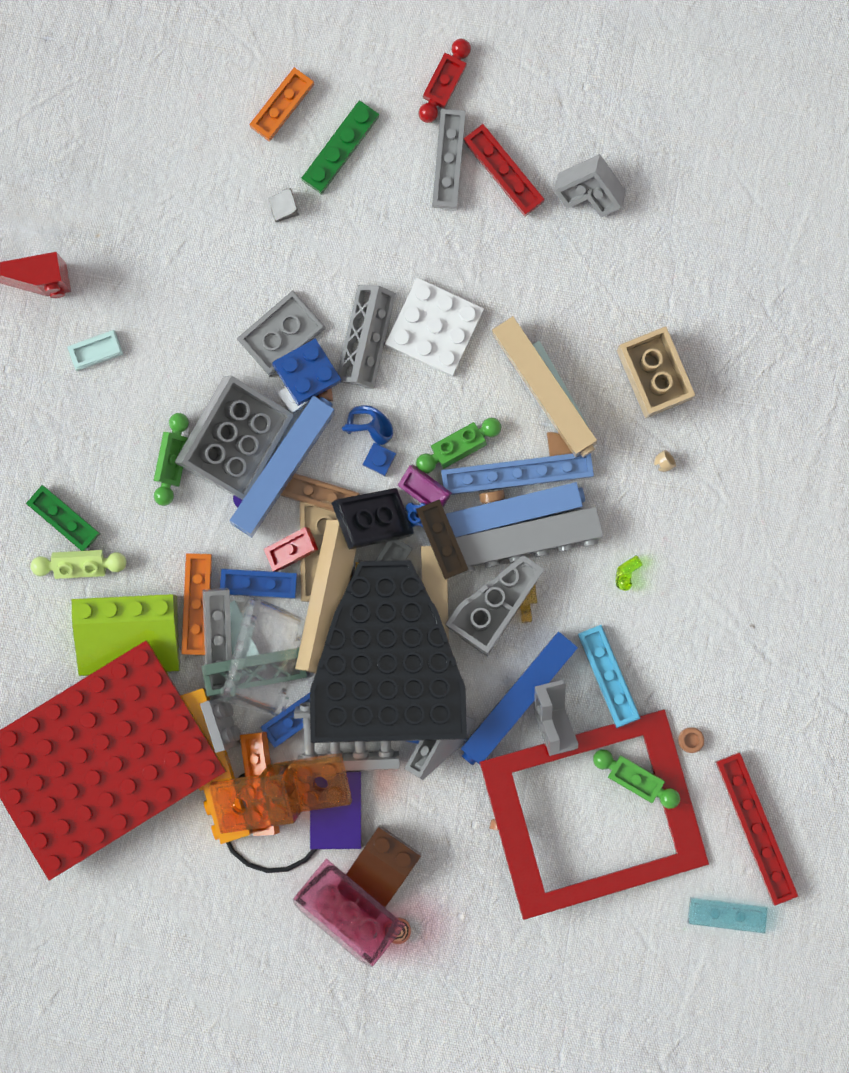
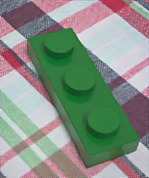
(63, 518)

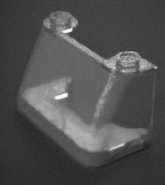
(263, 658)

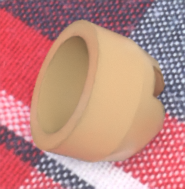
(665, 461)

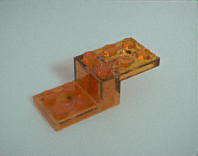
(280, 793)

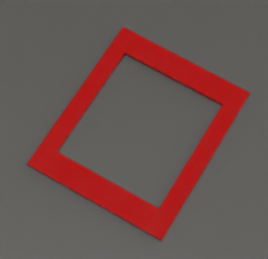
(516, 839)

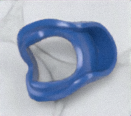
(379, 428)

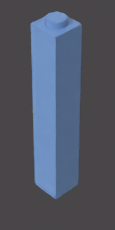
(282, 466)
(517, 510)

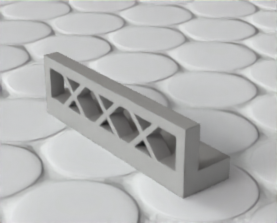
(370, 335)

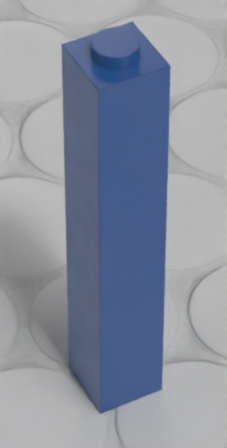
(517, 699)

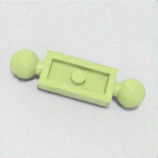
(78, 564)

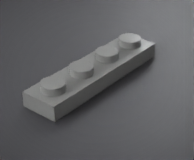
(448, 159)
(217, 630)

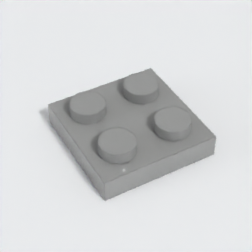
(220, 724)

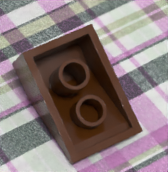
(383, 865)

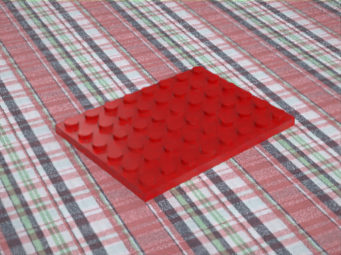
(101, 760)

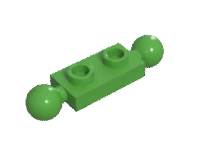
(458, 445)
(166, 470)
(636, 779)

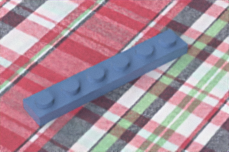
(517, 473)

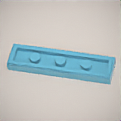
(609, 676)

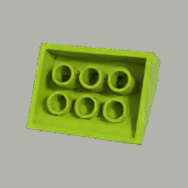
(115, 625)

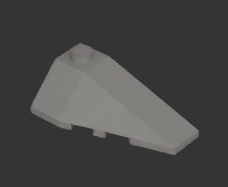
(489, 610)

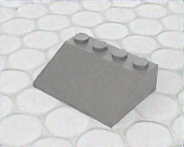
(234, 437)

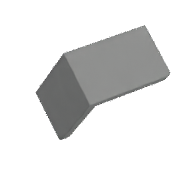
(591, 181)
(553, 719)

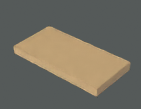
(316, 520)

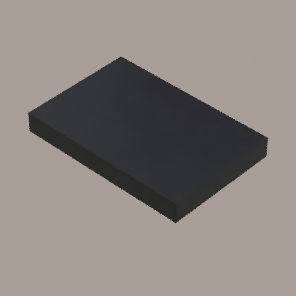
(372, 518)

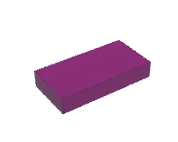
(423, 487)

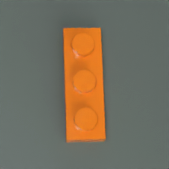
(281, 104)

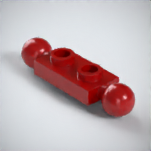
(444, 80)

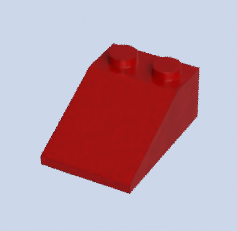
(39, 274)

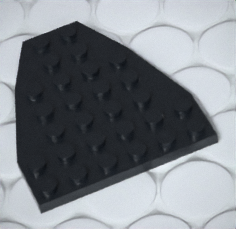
(387, 664)

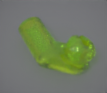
(624, 573)

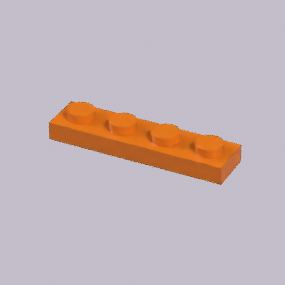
(197, 578)
(255, 759)

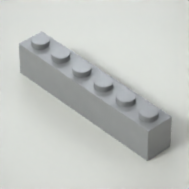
(531, 537)

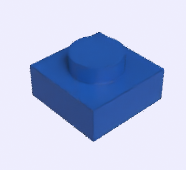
(379, 459)

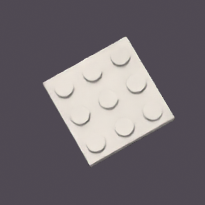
(434, 327)

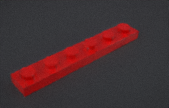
(756, 828)

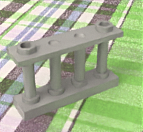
(359, 759)

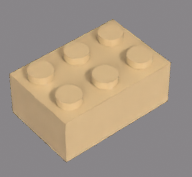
(655, 372)

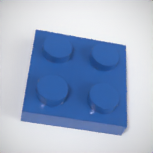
(306, 372)

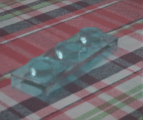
(727, 915)

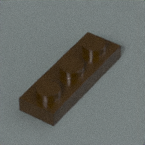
(442, 539)

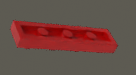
(503, 170)

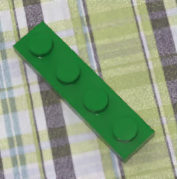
(340, 147)

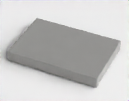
(281, 331)

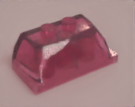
(347, 913)

